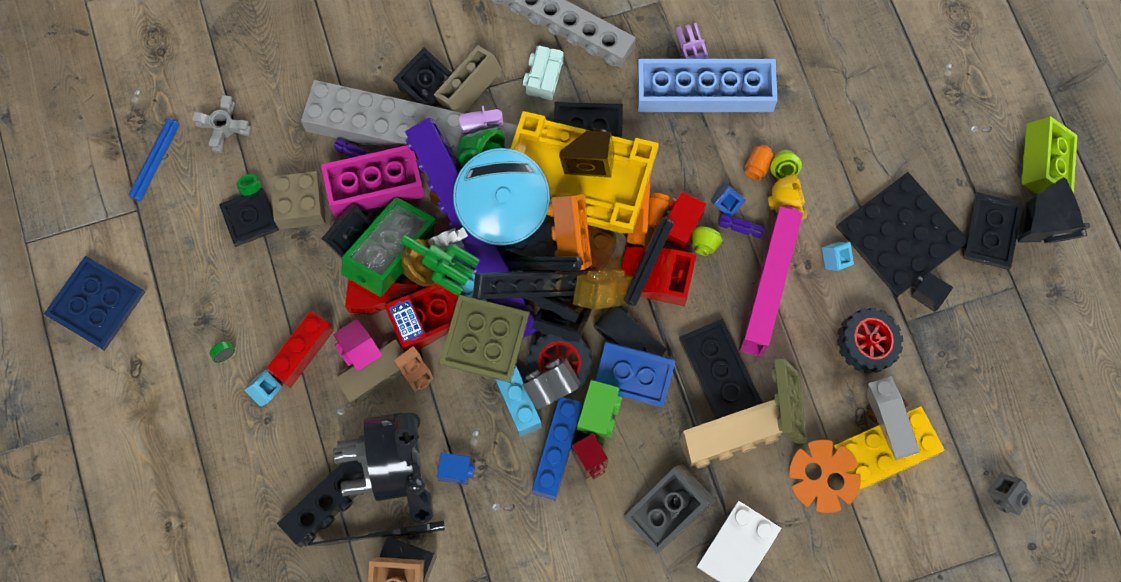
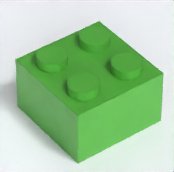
(597, 412)

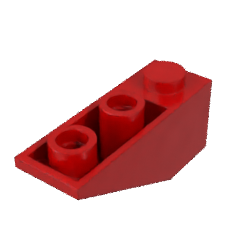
(365, 302)

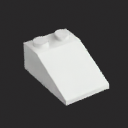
(739, 545)

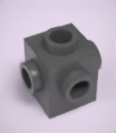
(1010, 494)

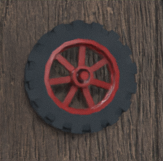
(889, 335)
(545, 342)

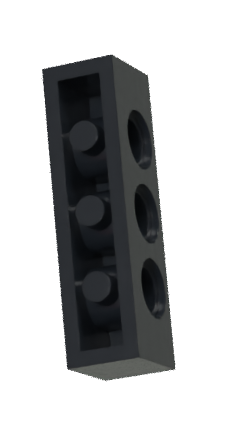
(292, 522)

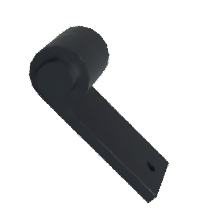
(622, 329)

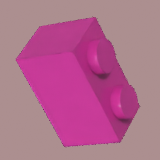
(356, 345)

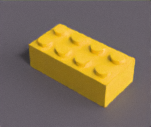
(876, 458)

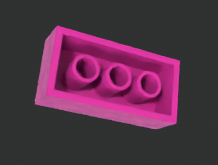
(372, 180)

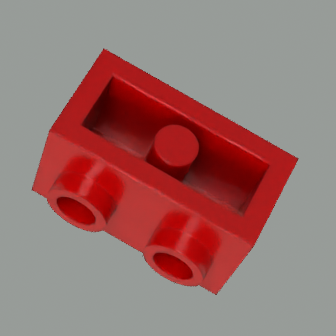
(685, 215)

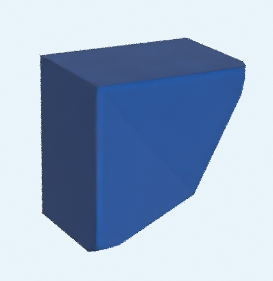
(728, 200)

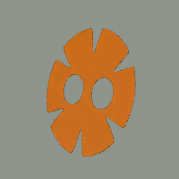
(838, 463)

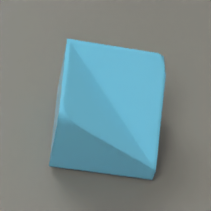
(837, 256)
(263, 388)

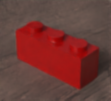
(300, 349)

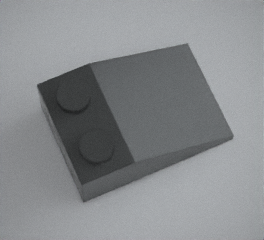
(669, 508)

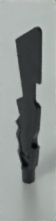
(409, 530)

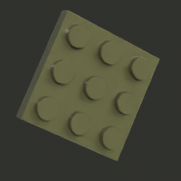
(484, 339)
(790, 401)

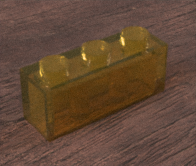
(602, 289)

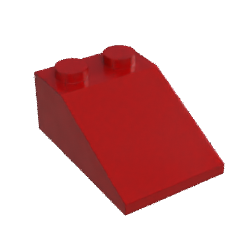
(435, 311)

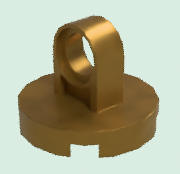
(414, 268)

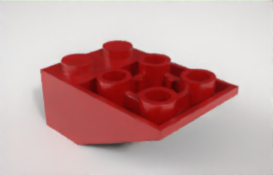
(670, 276)

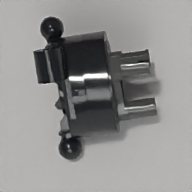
(389, 462)

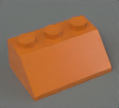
(571, 227)

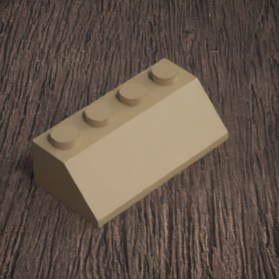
(731, 434)

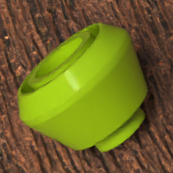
(785, 164)
(706, 240)

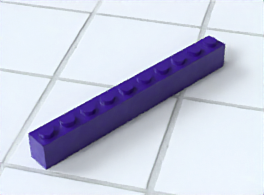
(442, 170)

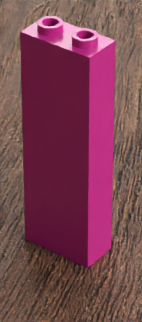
(771, 281)

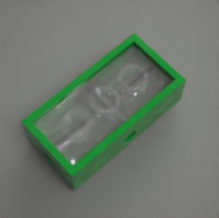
(377, 254)

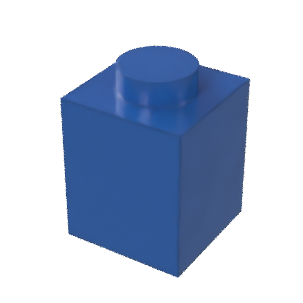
(455, 468)

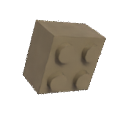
(297, 200)

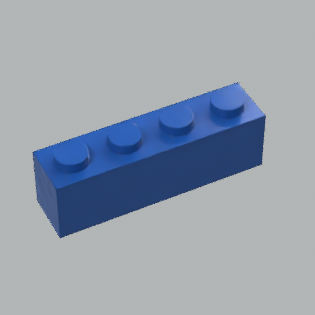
(557, 449)

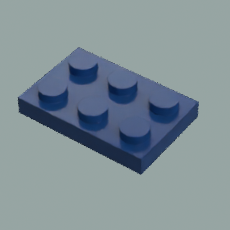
(636, 373)

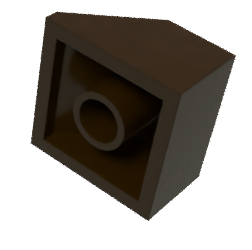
(589, 155)

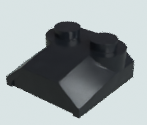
(422, 77)

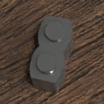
(550, 383)

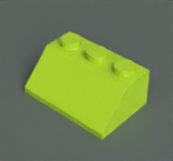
(1048, 154)

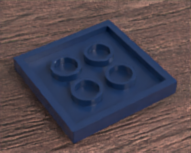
(94, 303)

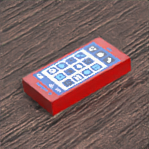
(407, 321)

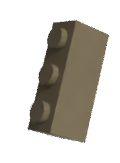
(468, 81)
(373, 377)

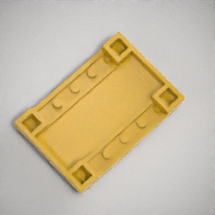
(609, 201)

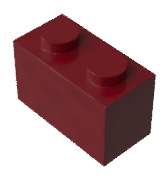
(590, 457)

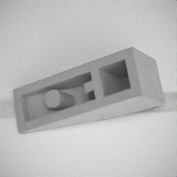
(892, 417)

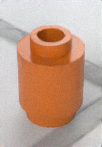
(759, 162)

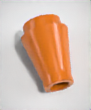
(658, 208)

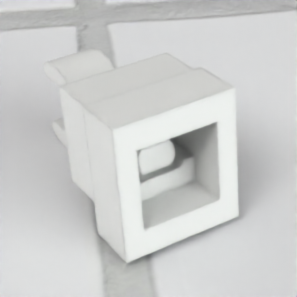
(448, 238)

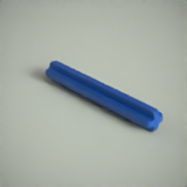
(153, 159)

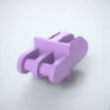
(693, 42)
(480, 120)

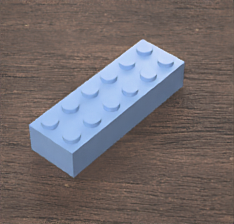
(706, 85)

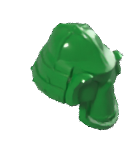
(478, 142)

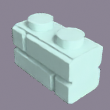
(544, 72)

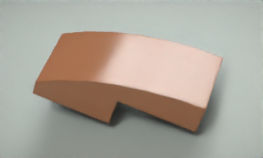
(414, 369)

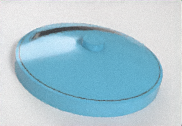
(501, 196)

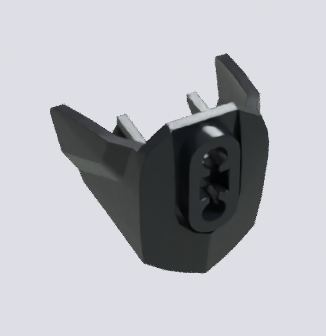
(1053, 216)

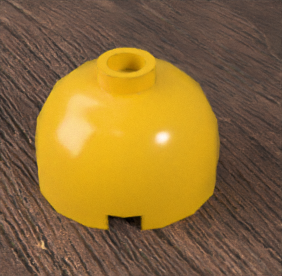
(787, 192)

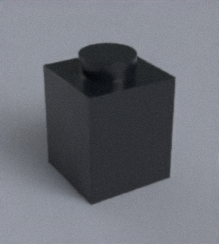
(931, 291)

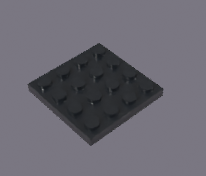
(902, 234)

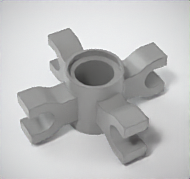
(219, 133)

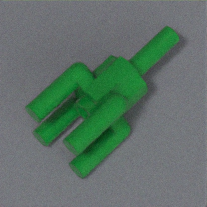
(443, 262)

